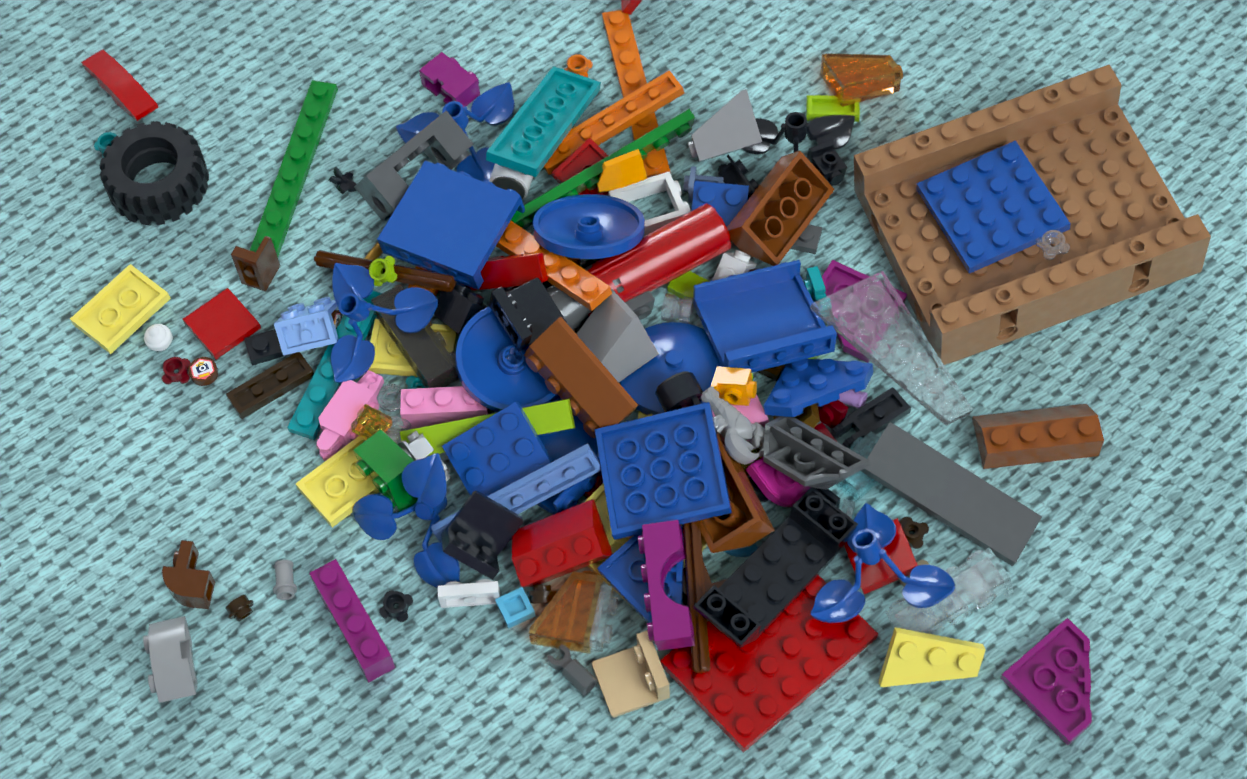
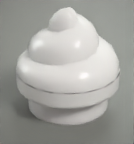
(158, 337)

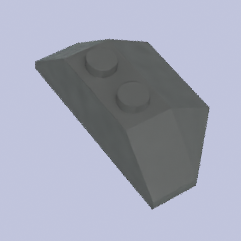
(808, 454)

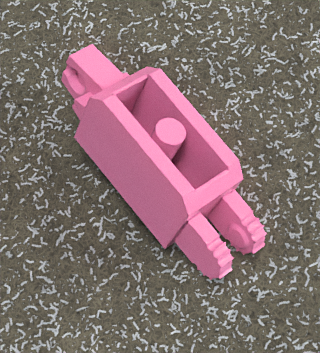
(343, 410)

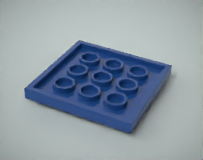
(992, 206)
(662, 470)

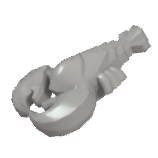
(735, 429)

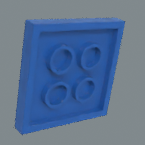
(497, 451)

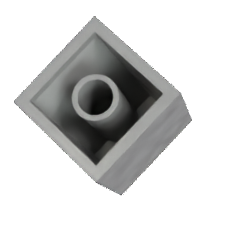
(727, 130)
(617, 337)

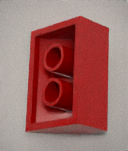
(559, 544)

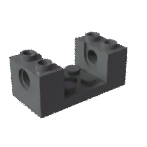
(440, 140)

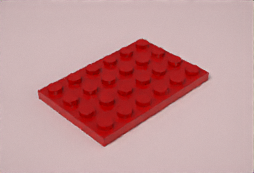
(770, 677)

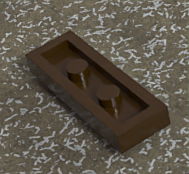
(270, 385)

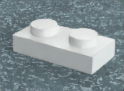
(469, 594)

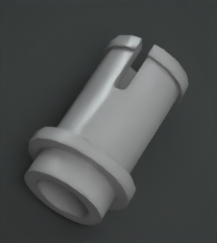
(284, 580)

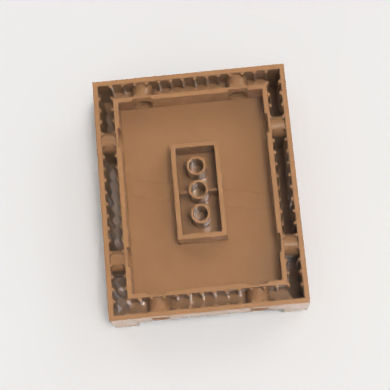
(1121, 215)

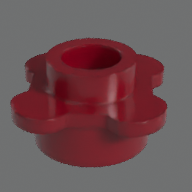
(173, 364)

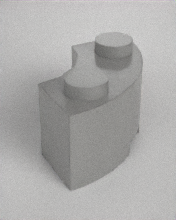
(171, 659)

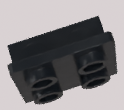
(524, 312)
(480, 533)

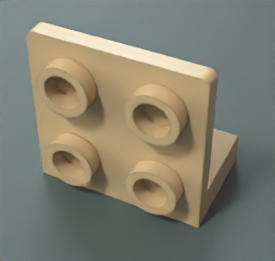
(632, 677)

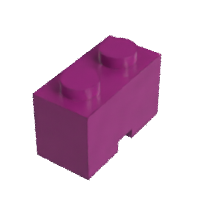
(449, 79)

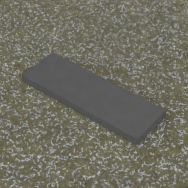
(951, 494)

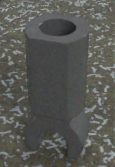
(573, 671)

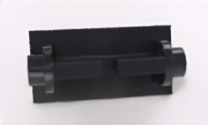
(735, 174)

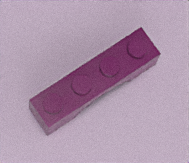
(663, 549)
(352, 620)

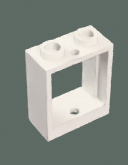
(653, 186)

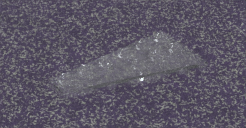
(886, 333)

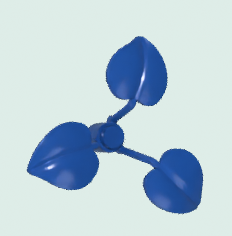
(492, 106)
(352, 284)
(427, 482)
(841, 601)

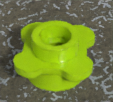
(376, 271)

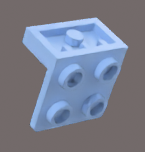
(307, 326)

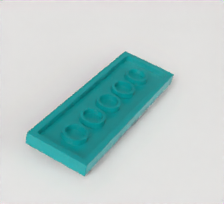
(543, 121)

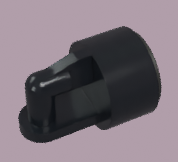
(679, 392)

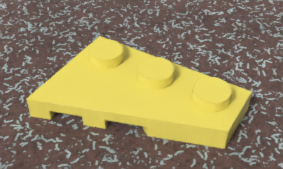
(927, 657)

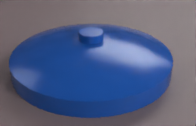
(588, 226)
(680, 350)
(494, 368)

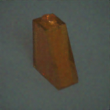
(860, 76)
(569, 614)

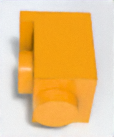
(734, 385)

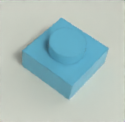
(515, 607)

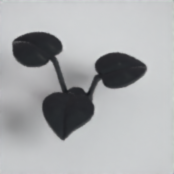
(822, 129)

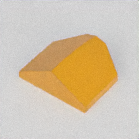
(622, 172)

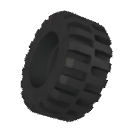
(163, 198)

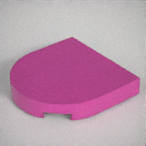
(776, 485)

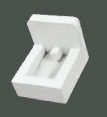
(733, 264)

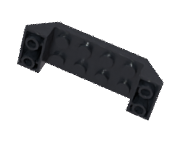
(778, 569)

